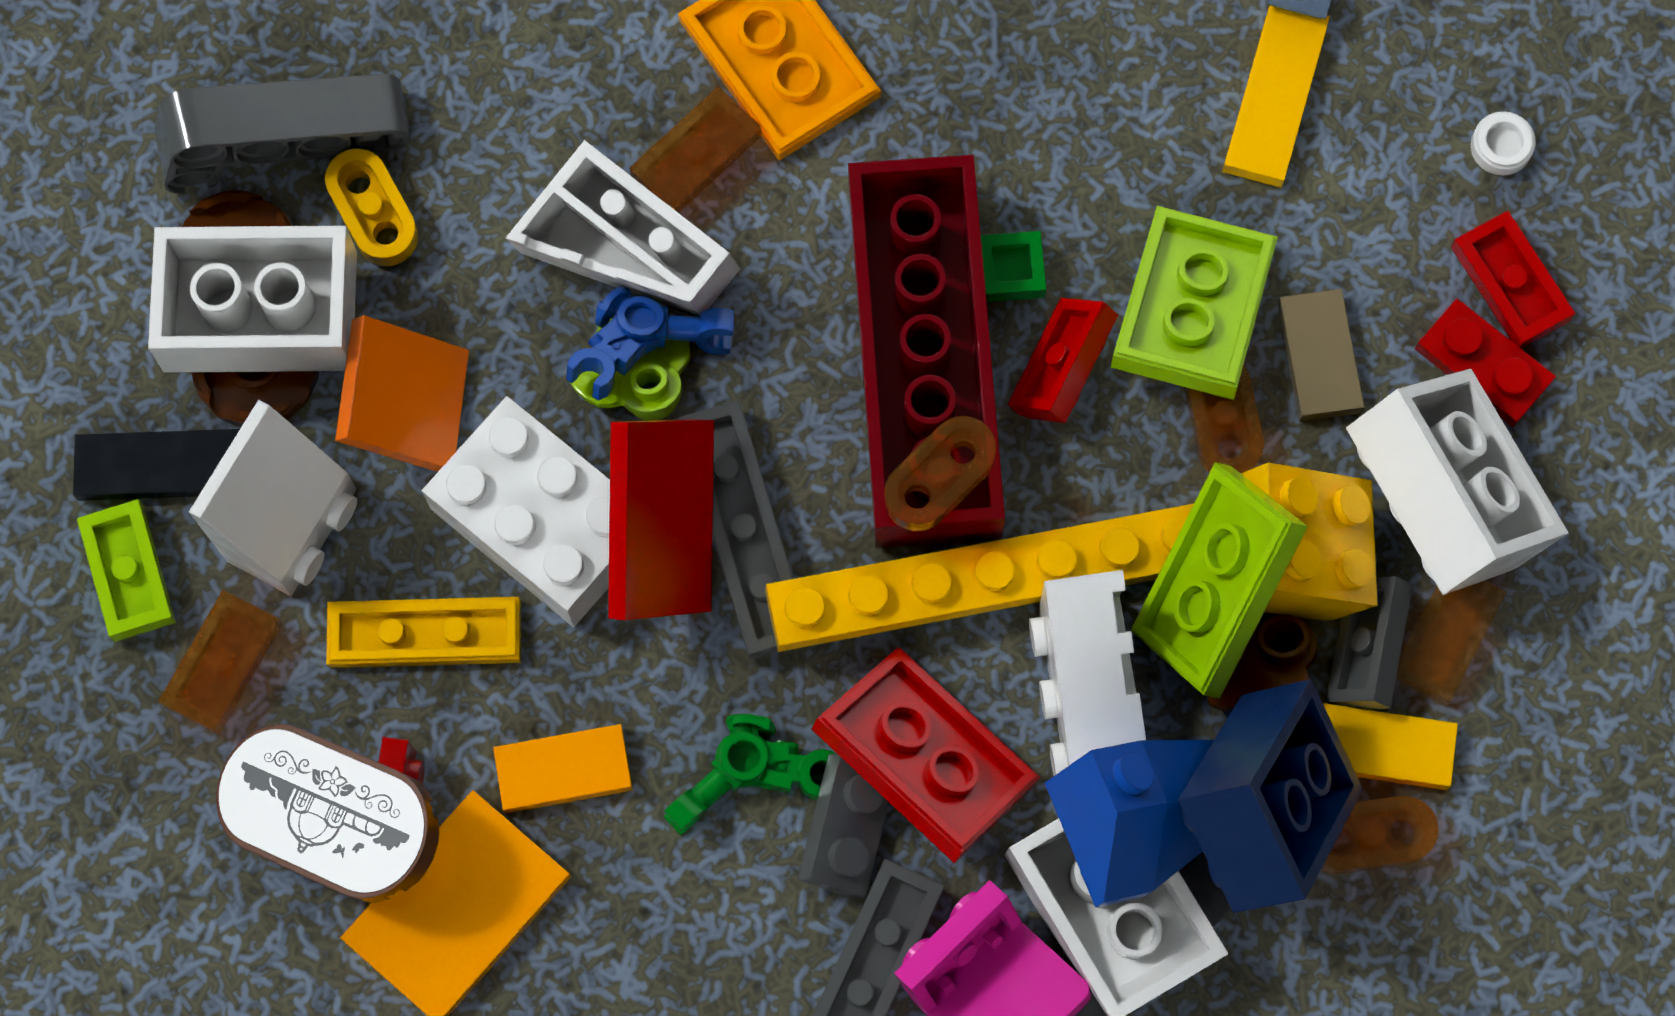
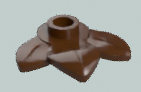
(1263, 666)

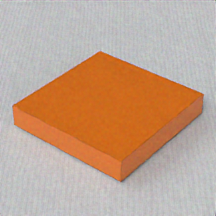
(401, 394)

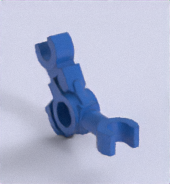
(639, 328)

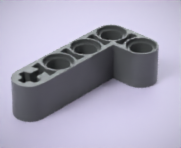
(275, 122)

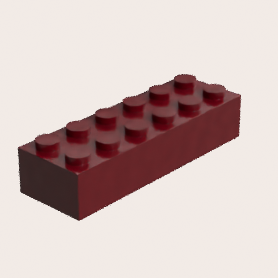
(923, 330)

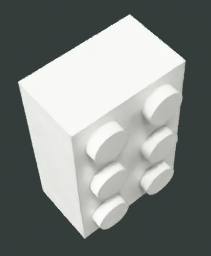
(252, 298)
(1456, 480)
(530, 509)

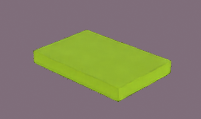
(1194, 302)
(1218, 579)

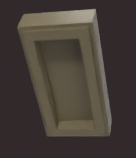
(1320, 355)

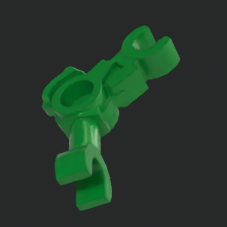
(745, 762)

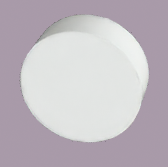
(1502, 143)

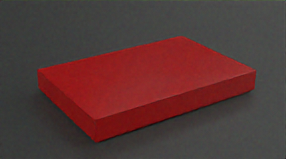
(660, 518)
(925, 754)

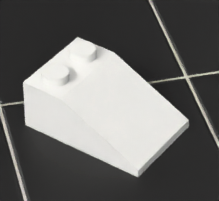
(274, 501)
(1123, 948)

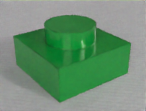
(1013, 266)

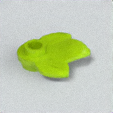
(657, 366)

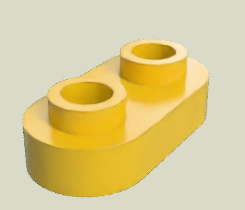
(373, 209)

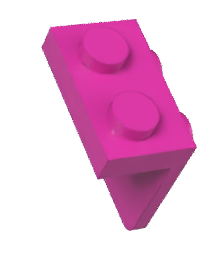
(989, 965)

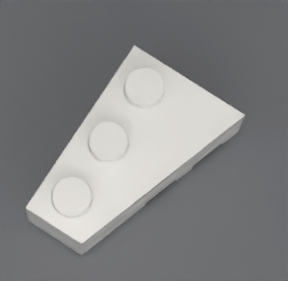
(622, 235)
(1087, 666)

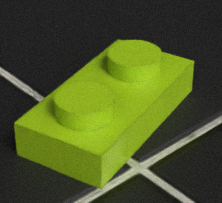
(126, 570)

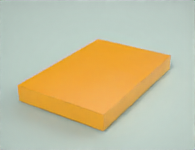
(781, 66)
(462, 912)

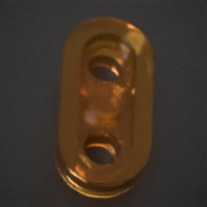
(1227, 419)
(938, 475)
(1371, 839)

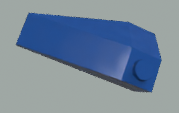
(1127, 816)

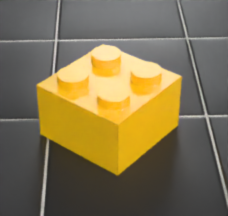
(1336, 557)

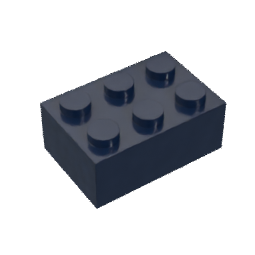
(1271, 797)

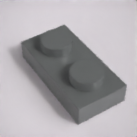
(1370, 649)
(843, 832)

